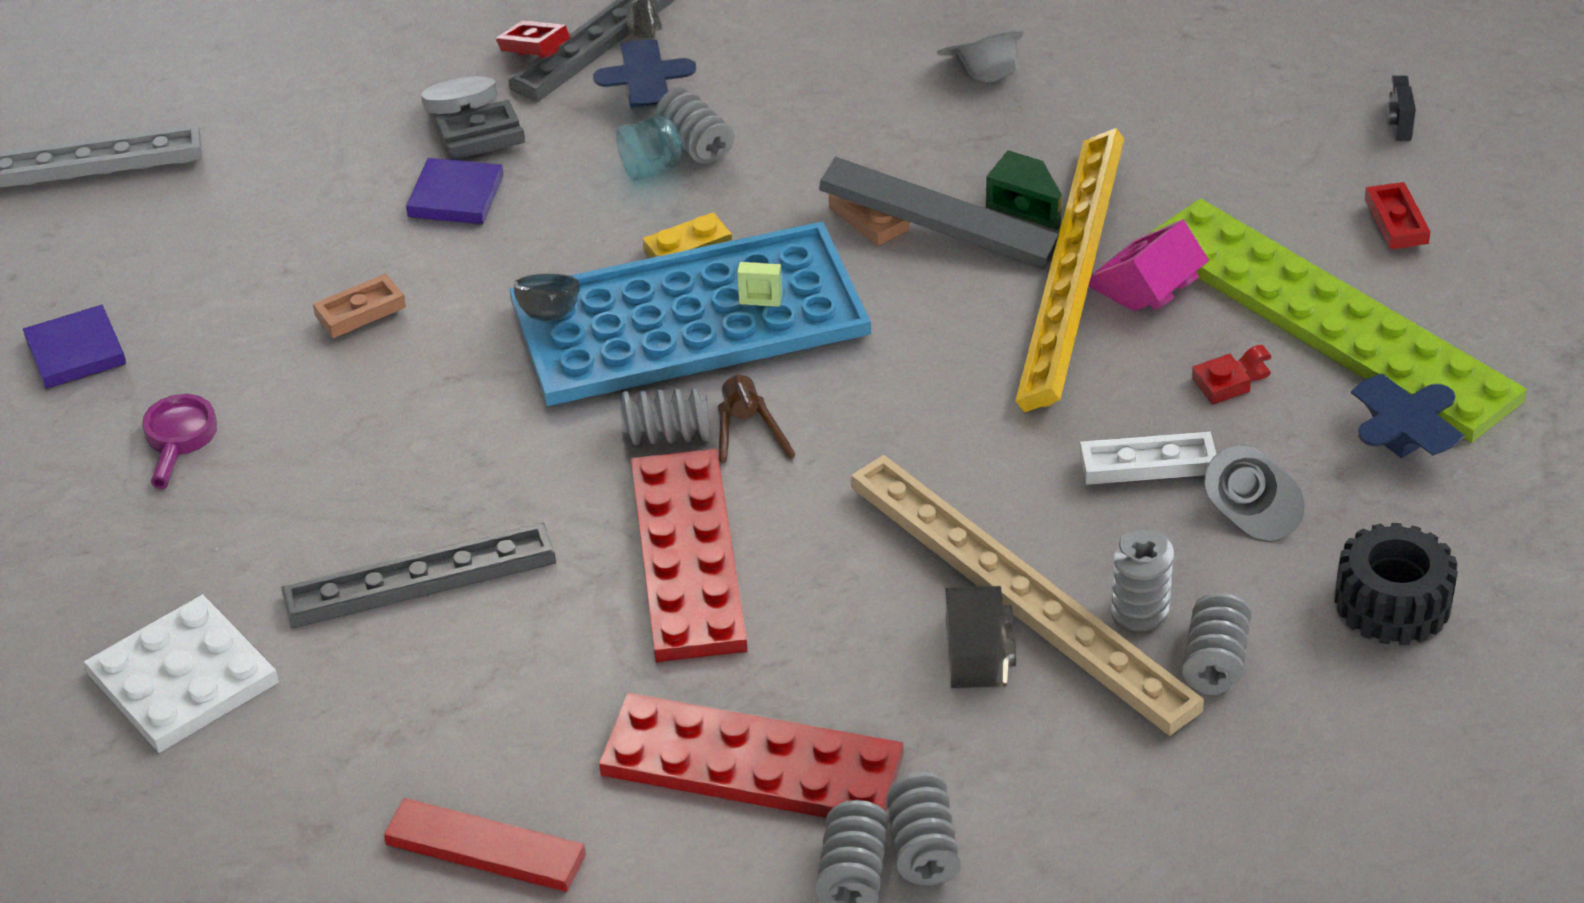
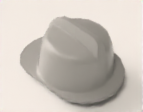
(989, 57)
(1254, 492)

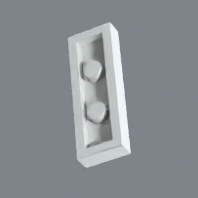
(1146, 457)

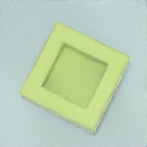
(759, 284)

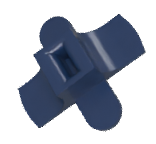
(644, 72)
(1406, 420)

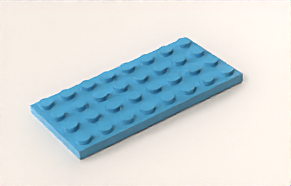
(686, 318)

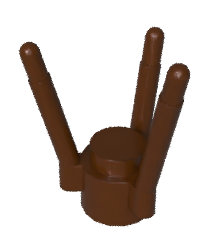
(743, 402)

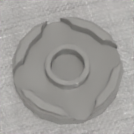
(452, 94)

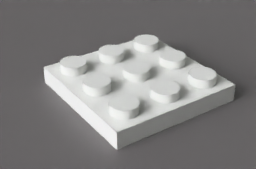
(181, 673)

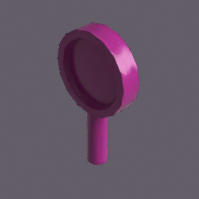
(176, 428)

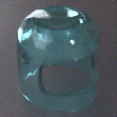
(649, 147)

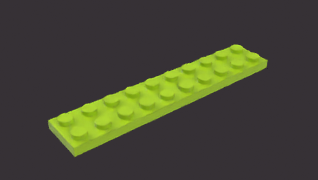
(1344, 320)

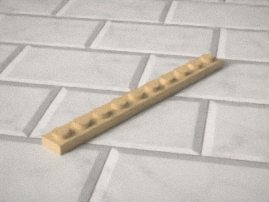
(1032, 596)

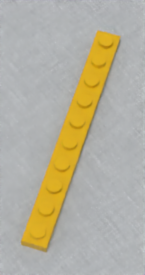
(1070, 272)

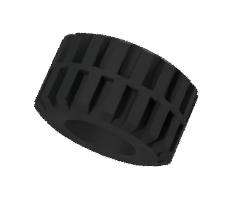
(1395, 583)

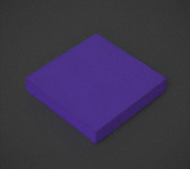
(455, 190)
(74, 346)

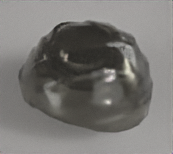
(546, 295)

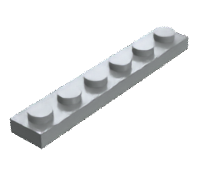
(100, 155)

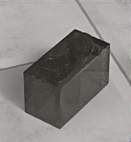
(977, 637)

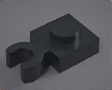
(1401, 108)

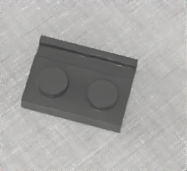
(480, 129)

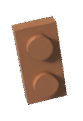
(870, 222)
(359, 305)

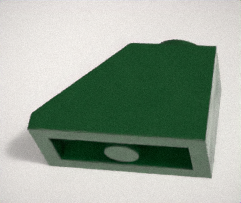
(1024, 190)

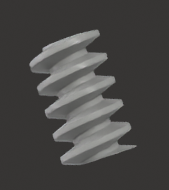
(701, 130)
(664, 416)
(1142, 580)
(1216, 643)
(922, 829)
(852, 853)

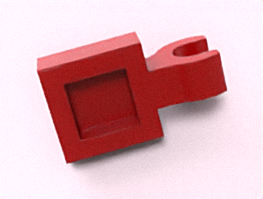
(1228, 378)

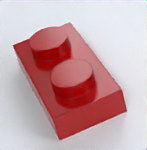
(533, 38)
(1397, 215)

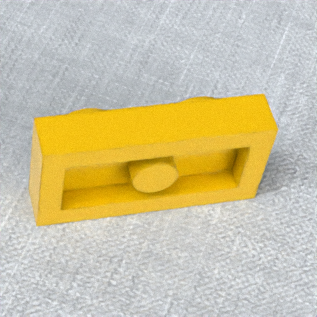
(692, 234)

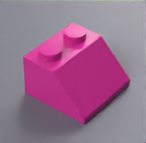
(1151, 268)

